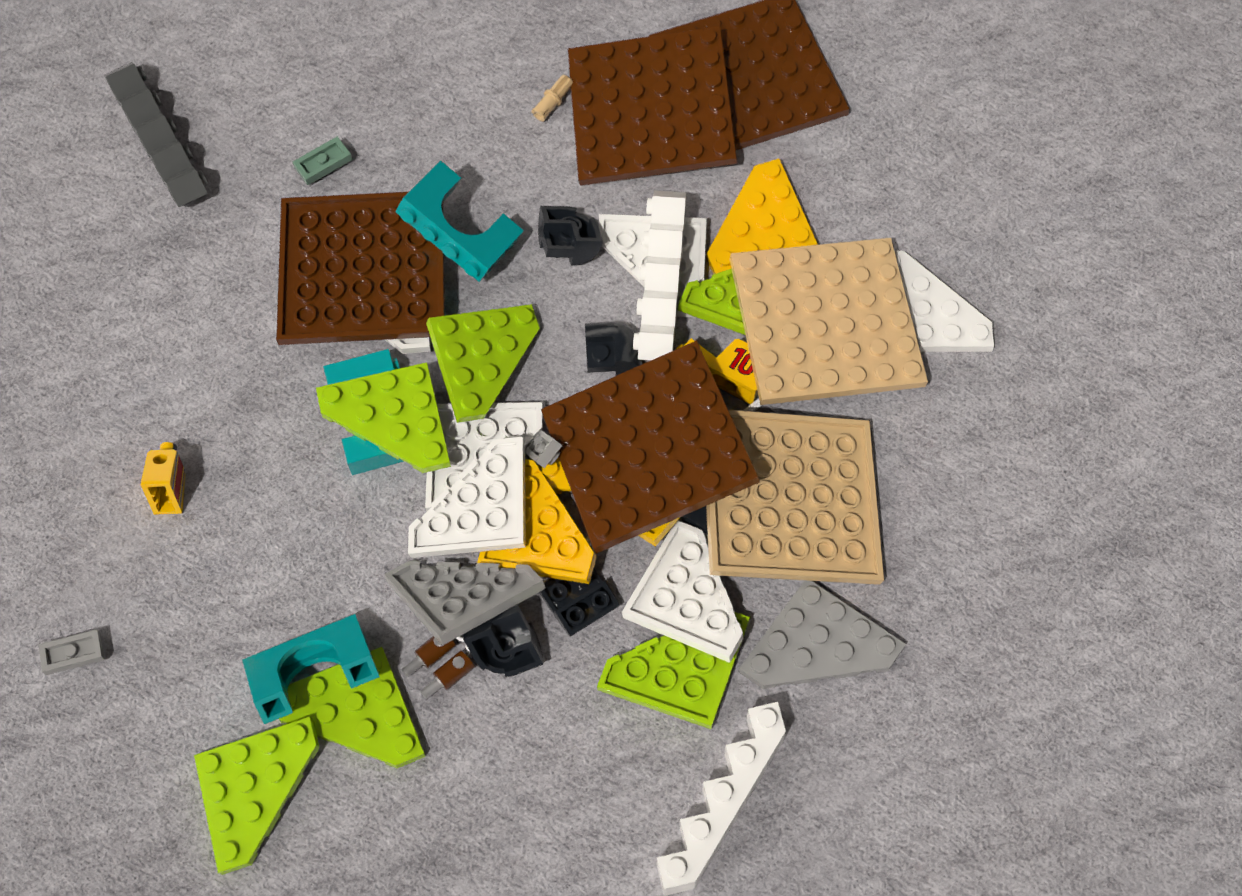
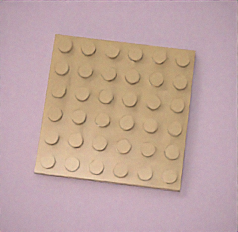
(827, 321)
(812, 506)

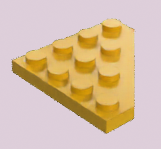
(761, 218)
(552, 538)

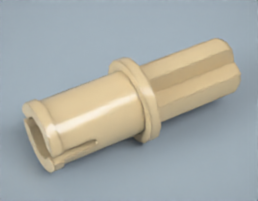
(552, 98)

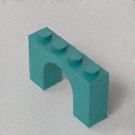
(473, 253)
(362, 454)
(275, 667)

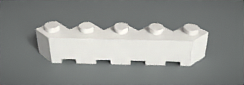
(660, 274)
(724, 800)

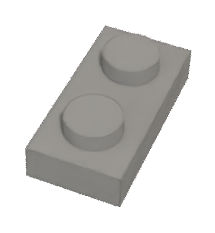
(543, 449)
(71, 652)

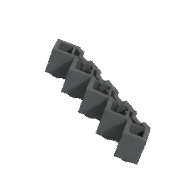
(156, 134)

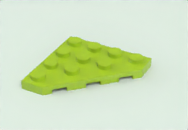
(714, 301)
(480, 354)
(393, 413)
(671, 678)
(363, 718)
(248, 786)

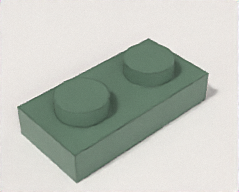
(322, 160)

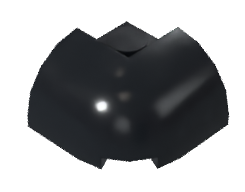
(568, 234)
(610, 347)
(505, 644)

